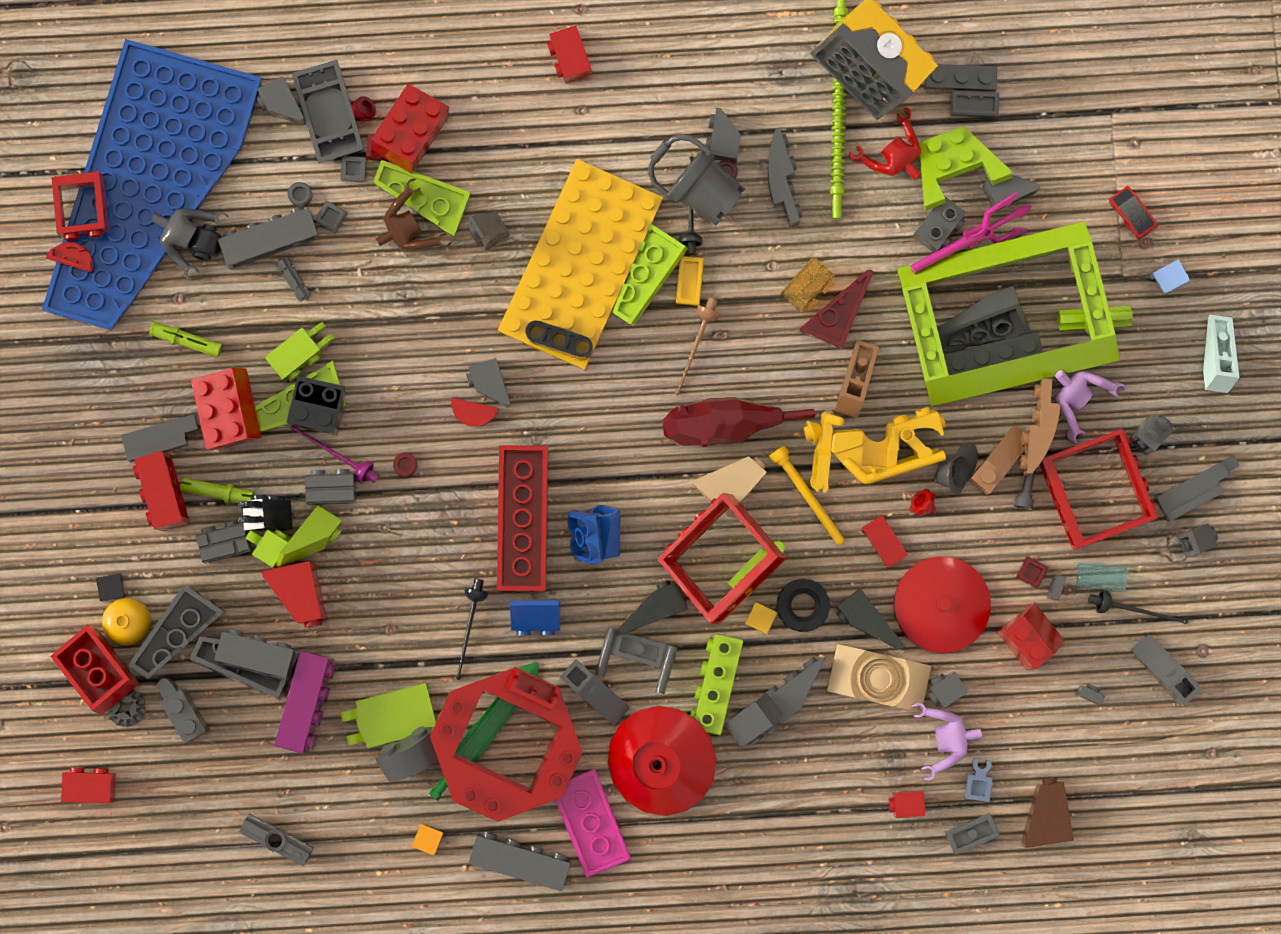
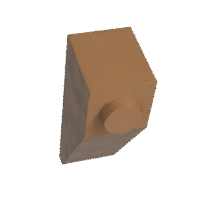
(857, 379)
(998, 462)

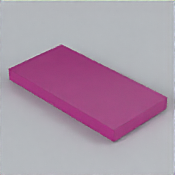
(592, 824)

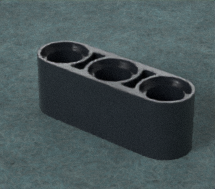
(551, 331)

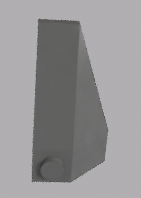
(987, 321)

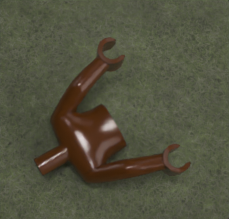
(403, 227)

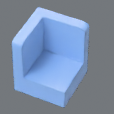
(1170, 276)

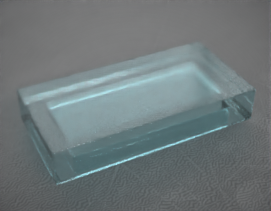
(1101, 577)

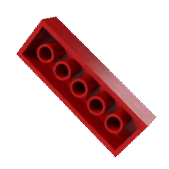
(522, 518)

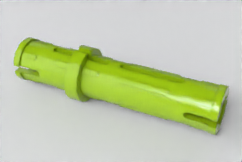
(185, 339)
(226, 493)

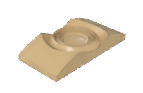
(878, 678)

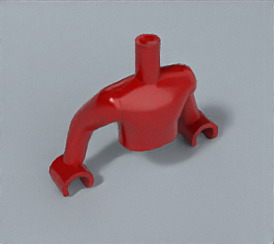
(898, 153)

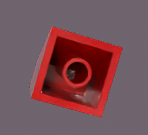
(299, 592)
(1031, 637)

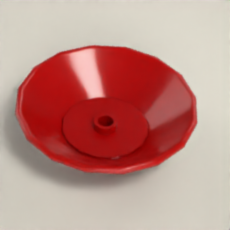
(674, 741)

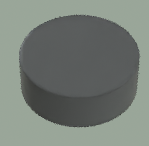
(300, 194)

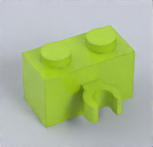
(269, 545)

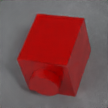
(907, 804)

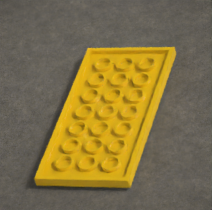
(581, 259)

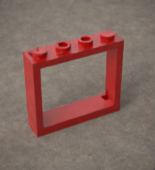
(1061, 502)
(689, 535)

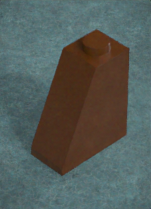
(1048, 816)

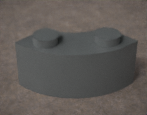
(408, 755)

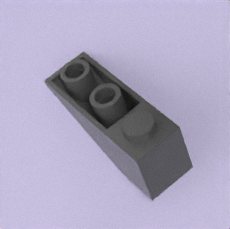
(487, 229)
(1166, 670)
(594, 692)
(793, 693)

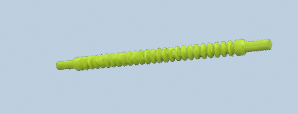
(837, 189)

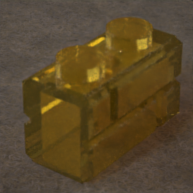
(807, 285)

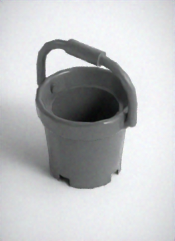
(703, 183)

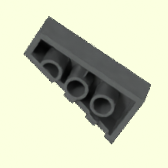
(177, 627)

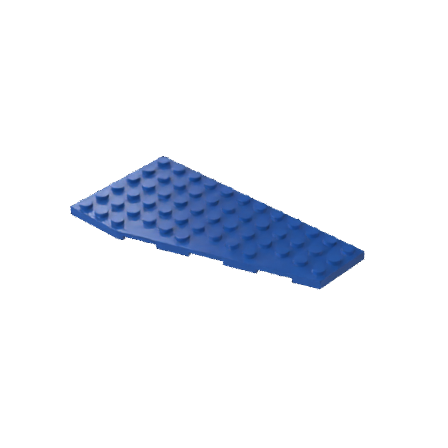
(161, 149)

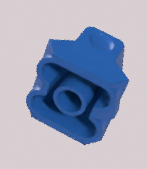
(595, 534)

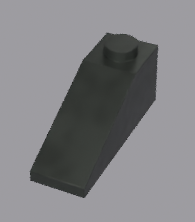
(658, 605)
(863, 616)

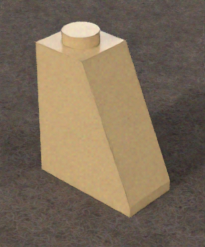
(733, 479)

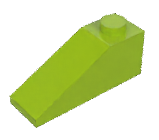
(311, 537)

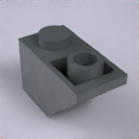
(724, 139)

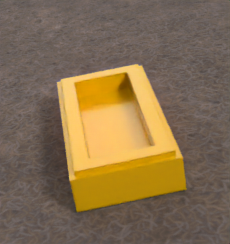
(689, 281)

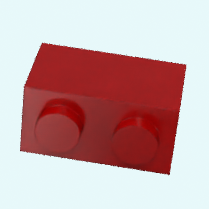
(569, 54)
(88, 786)

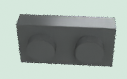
(972, 833)

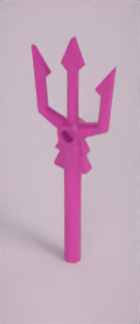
(978, 234)

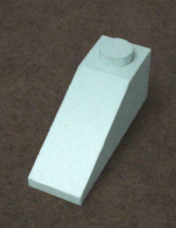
(1220, 355)

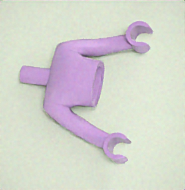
(1077, 394)
(950, 737)

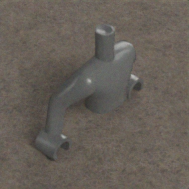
(179, 231)

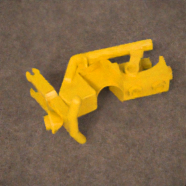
(869, 459)

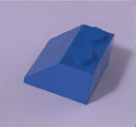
(535, 616)

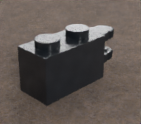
(266, 513)

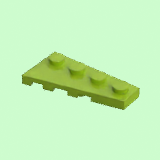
(435, 200)

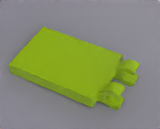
(391, 716)

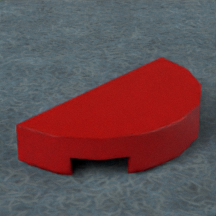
(71, 255)
(472, 413)

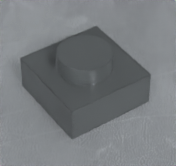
(1090, 693)

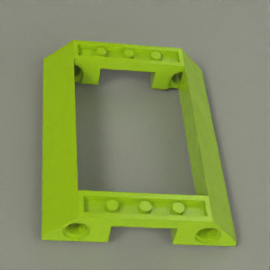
(1025, 370)

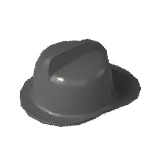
(957, 468)

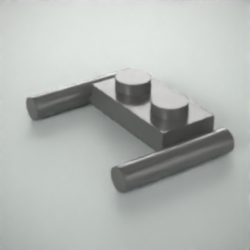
(639, 650)

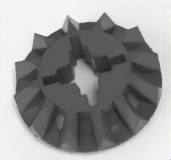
(136, 710)

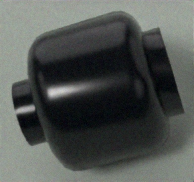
(205, 243)

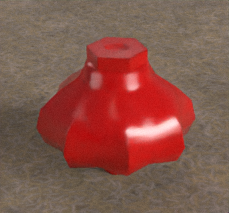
(923, 503)

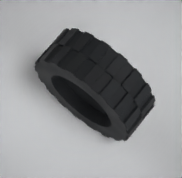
(785, 611)

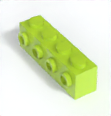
(717, 682)

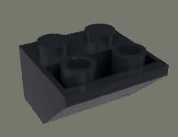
(316, 405)

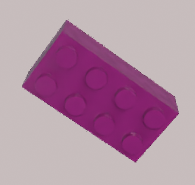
(304, 702)

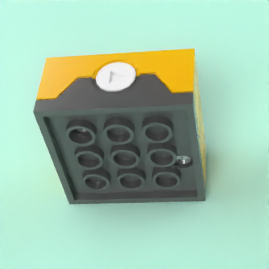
(874, 58)

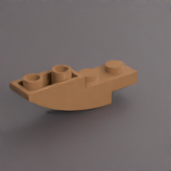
(1039, 437)

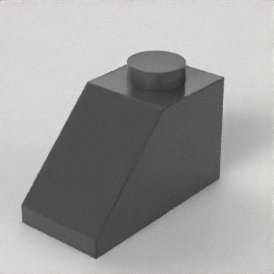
(280, 102)
(1004, 189)
(489, 381)
(1198, 540)

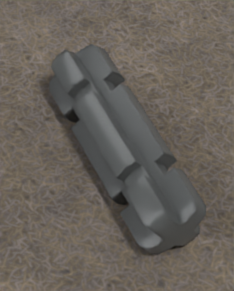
(293, 279)

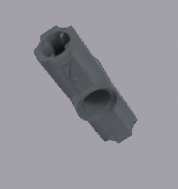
(262, 831)

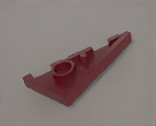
(836, 318)

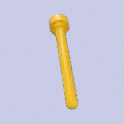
(782, 458)

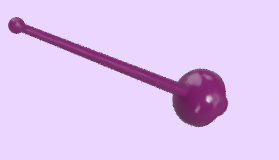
(363, 470)

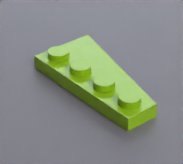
(652, 267)
(275, 410)

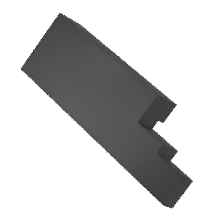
(160, 437)
(1195, 490)

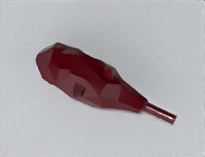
(724, 421)

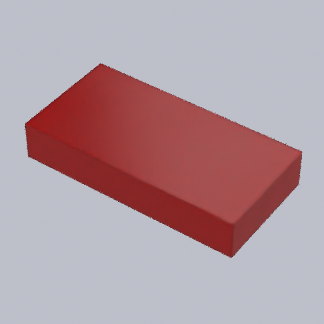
(884, 541)

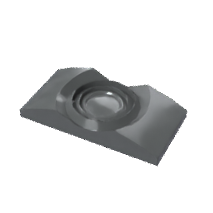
(328, 111)

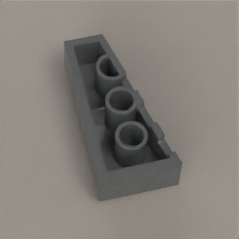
(205, 653)

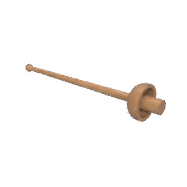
(707, 314)

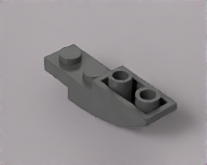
(779, 170)

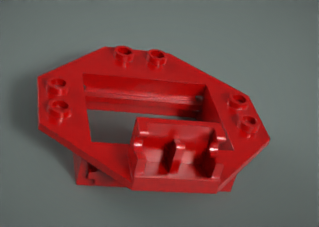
(485, 789)

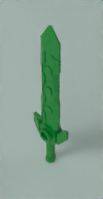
(484, 731)

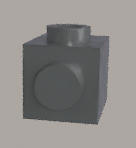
(946, 689)

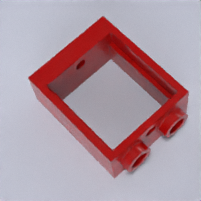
(77, 181)

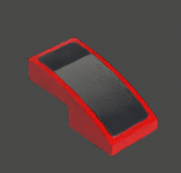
(1134, 212)

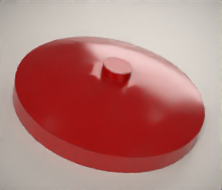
(942, 604)

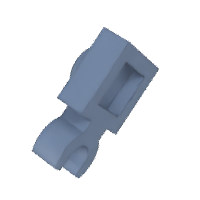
(978, 785)

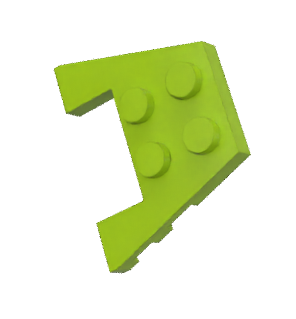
(954, 155)

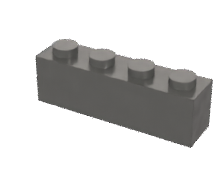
(268, 238)
(520, 862)

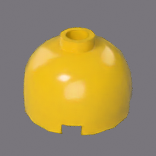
(126, 621)

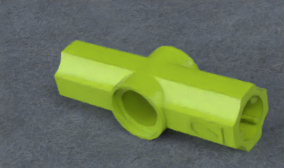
(1074, 318)

